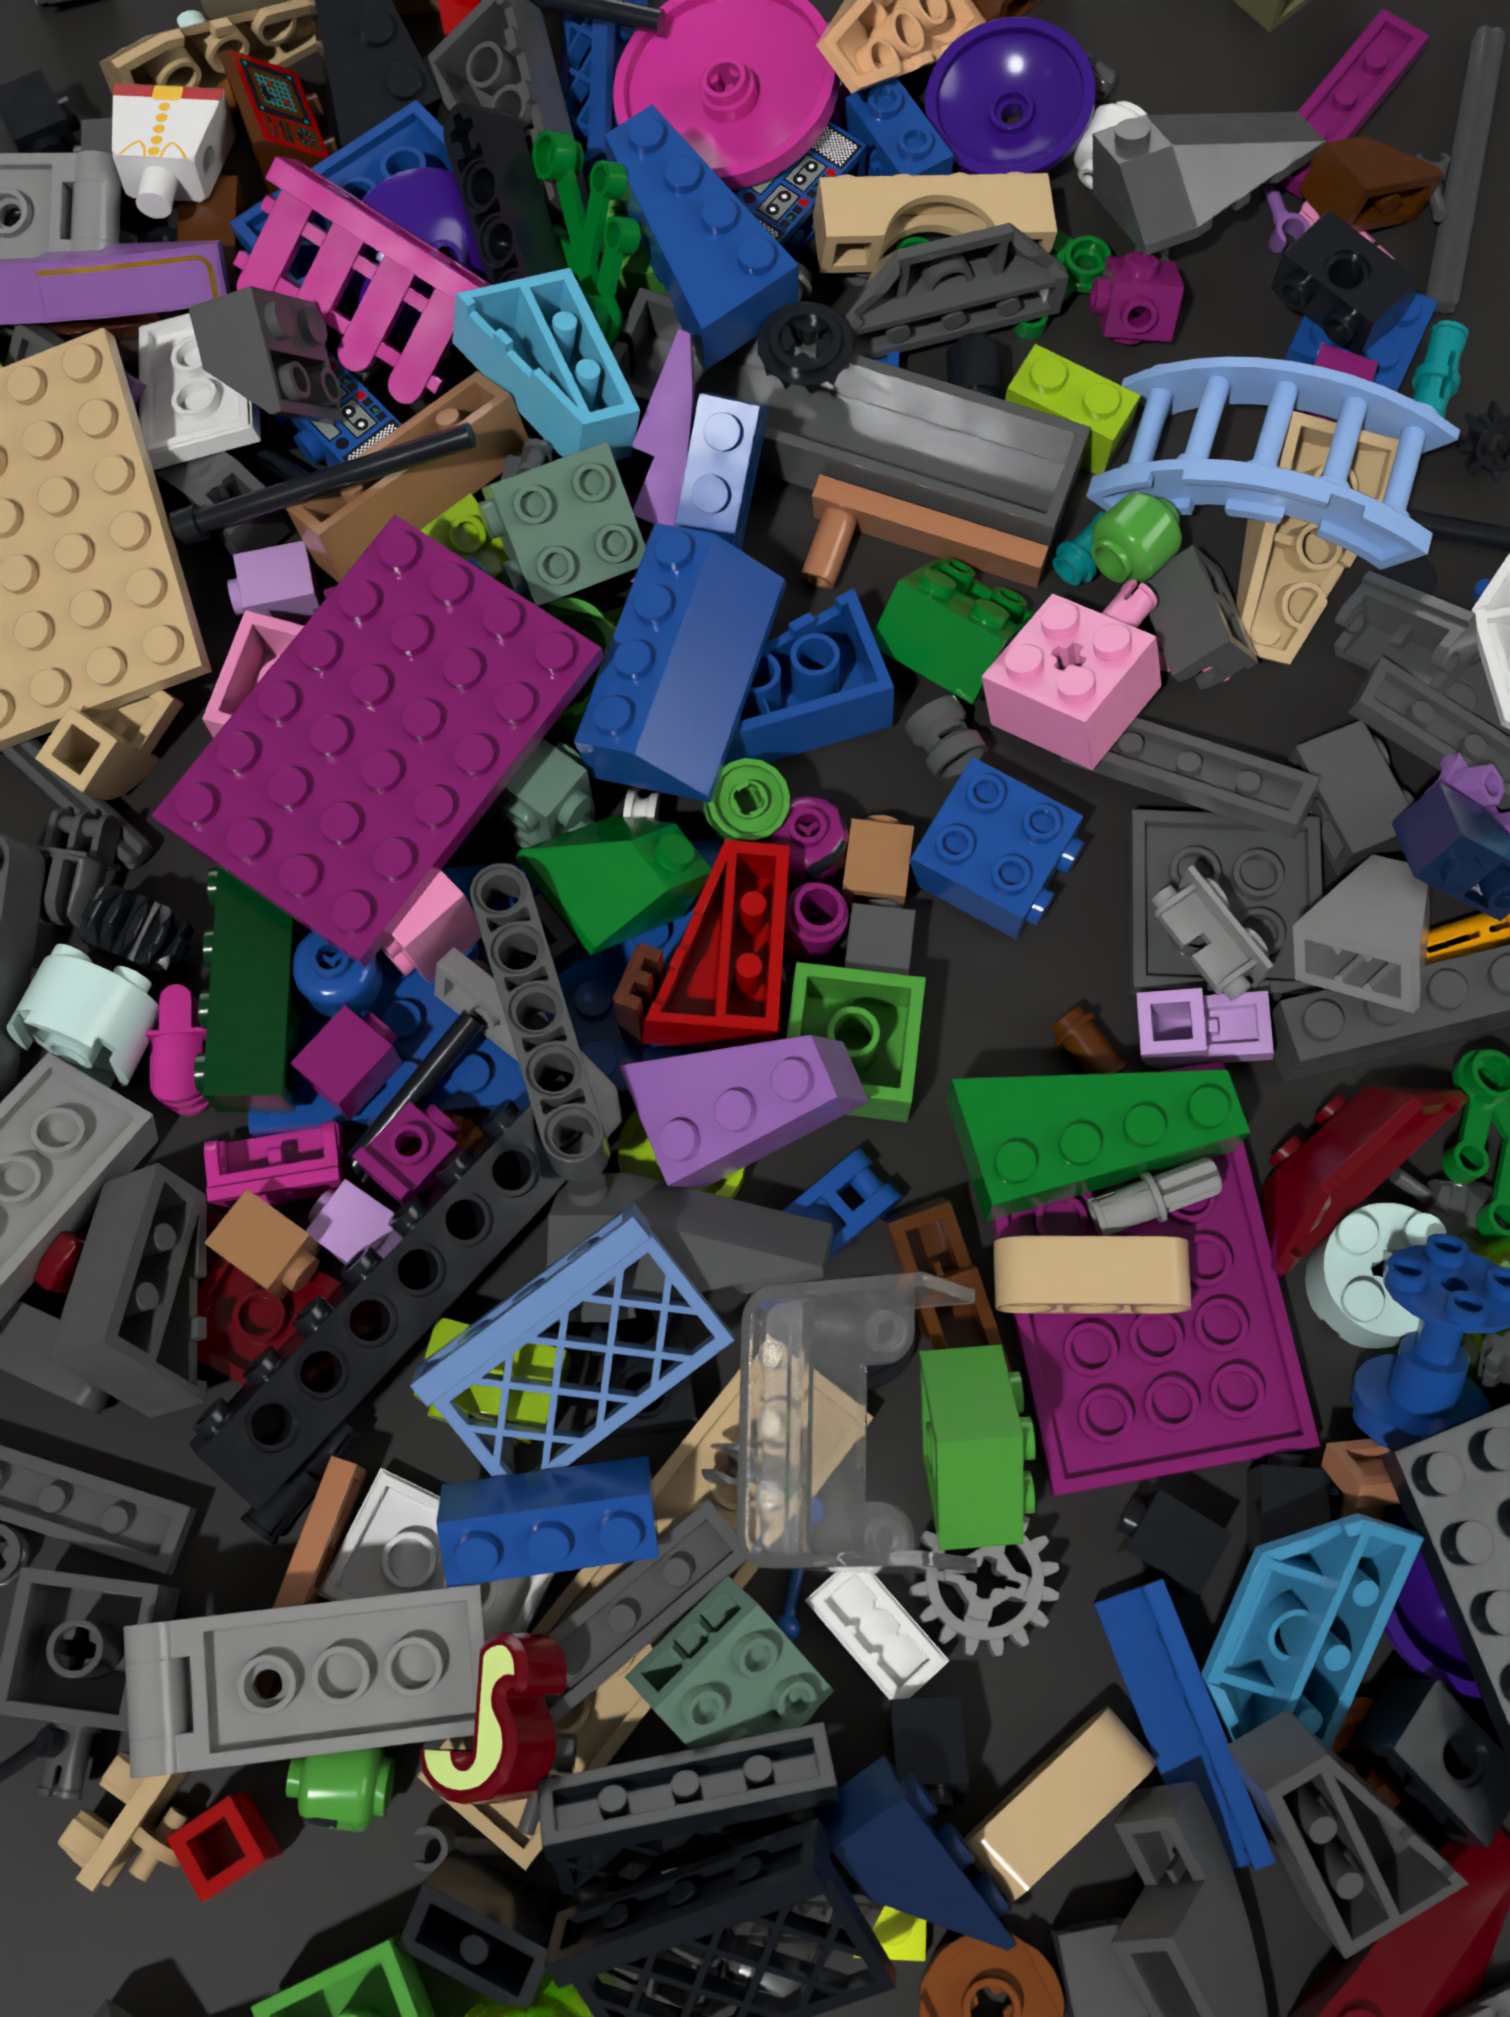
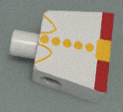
(169, 143)

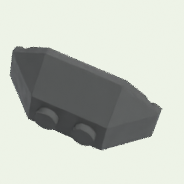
(954, 290)

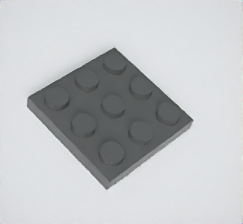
(1262, 873)

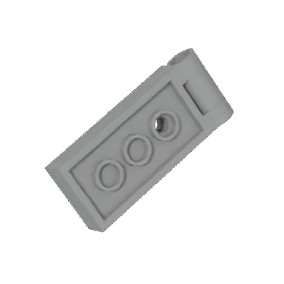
(59, 203)
(56, 1151)
(348, 1671)

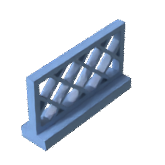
(537, 1306)

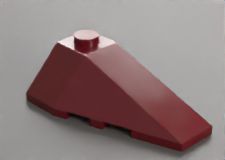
(1431, 1960)

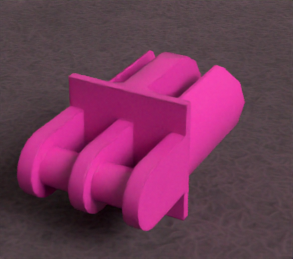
(175, 1050)

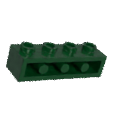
(250, 1003)

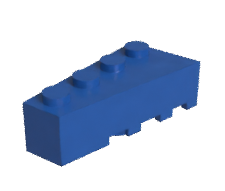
(700, 238)
(815, 687)

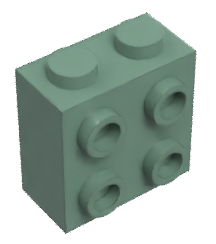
(563, 525)
(545, 796)
(728, 1673)

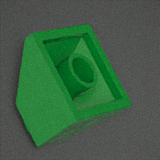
(617, 878)

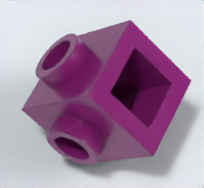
(1137, 298)

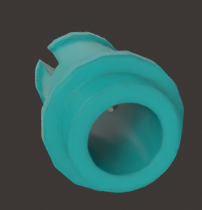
(1074, 559)

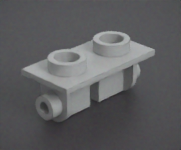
(1233, 955)

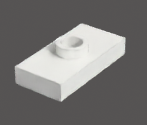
(877, 1632)

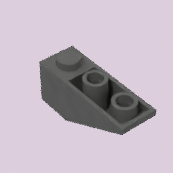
(217, 479)

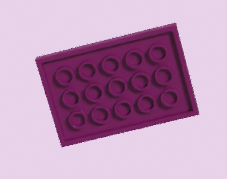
(379, 739)
(1173, 1390)

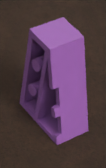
(739, 1103)

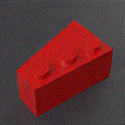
(729, 962)

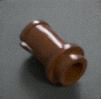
(1087, 1043)

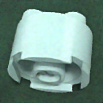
(87, 1015)
(1342, 1280)

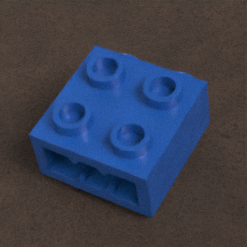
(996, 849)

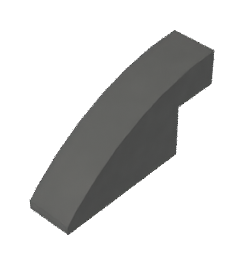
(1188, 1930)

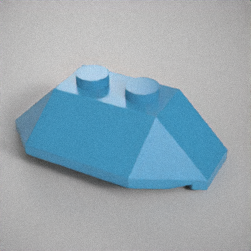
(1308, 1624)

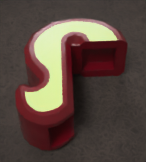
(511, 1727)

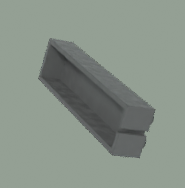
(884, 430)

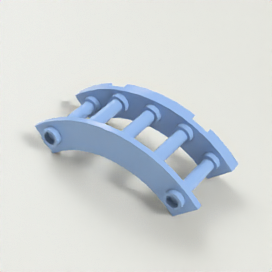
(1261, 489)

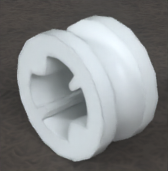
(642, 808)

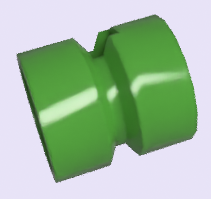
(747, 802)

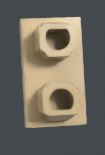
(106, 1848)

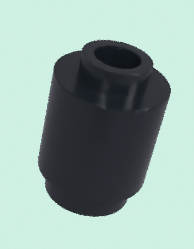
(977, 364)

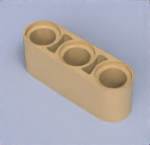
(1092, 1275)
(1059, 1803)

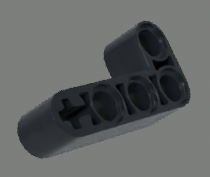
(501, 193)

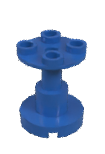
(1426, 1381)

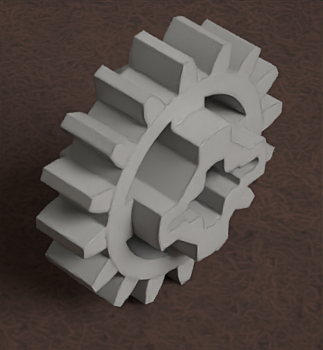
(978, 1611)

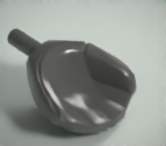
(1450, 1203)

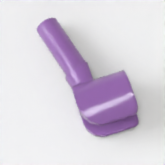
(1284, 221)

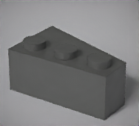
(135, 1294)
(1340, 1840)

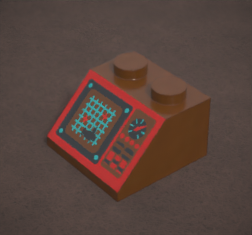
(276, 113)

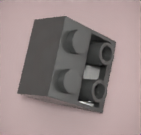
(269, 352)

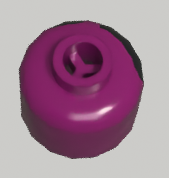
(816, 840)

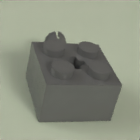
(53, 1683)

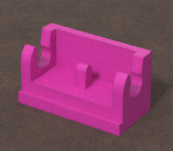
(276, 1167)

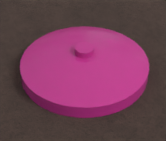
(733, 82)

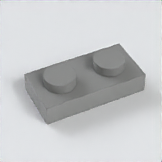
(472, 987)

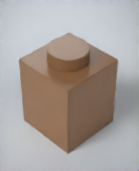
(877, 860)
(265, 1246)

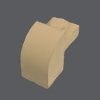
(112, 749)

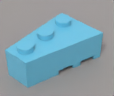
(552, 358)

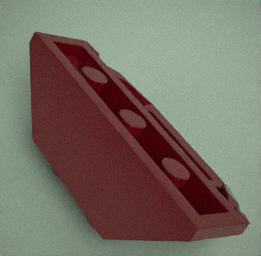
(1345, 1162)

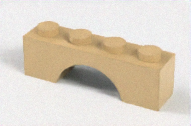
(867, 214)

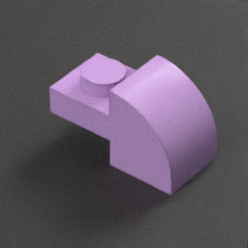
(1196, 1029)

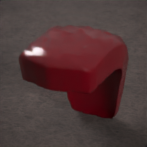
(61, 1261)

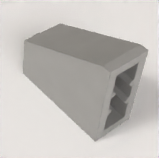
(1368, 936)

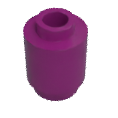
(814, 921)

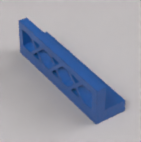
(596, 74)
(1180, 1714)

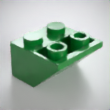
(950, 625)

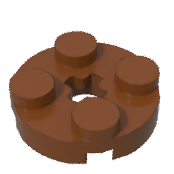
(969, 1964)

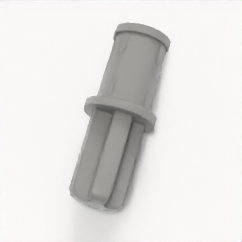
(1154, 1196)

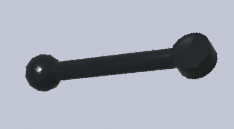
(47, 1744)

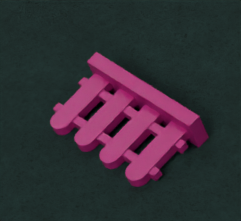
(340, 254)

